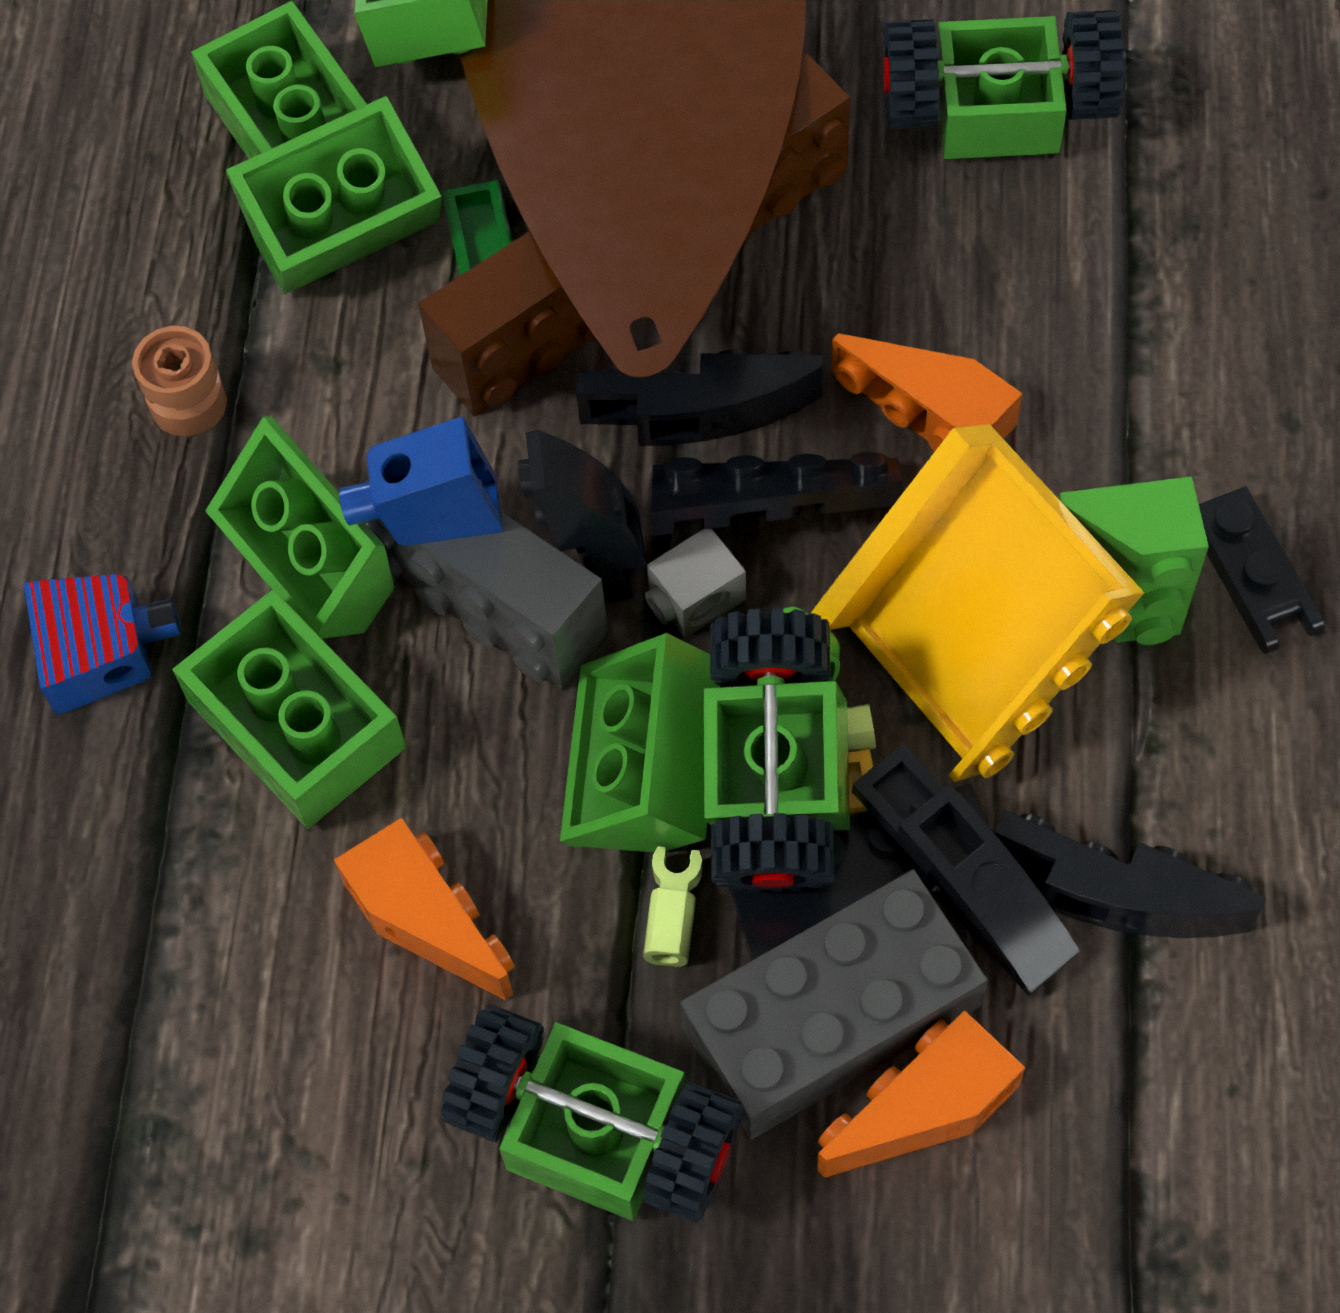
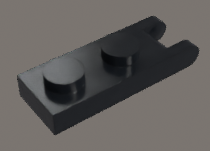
(1255, 568)

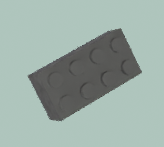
(509, 595)
(832, 1003)

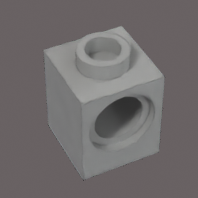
(695, 583)

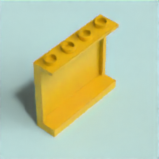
(981, 597)

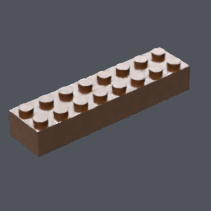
(515, 318)

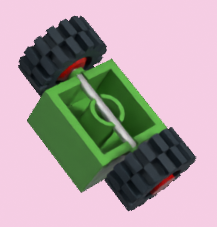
(1002, 80)
(774, 752)
(591, 1116)

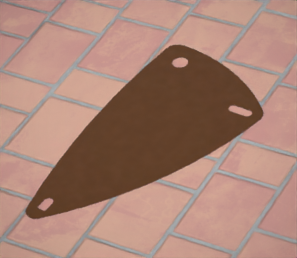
(638, 146)

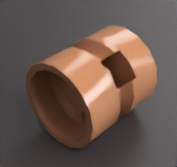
(179, 380)

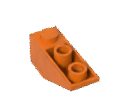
(925, 387)
(411, 905)
(935, 1099)

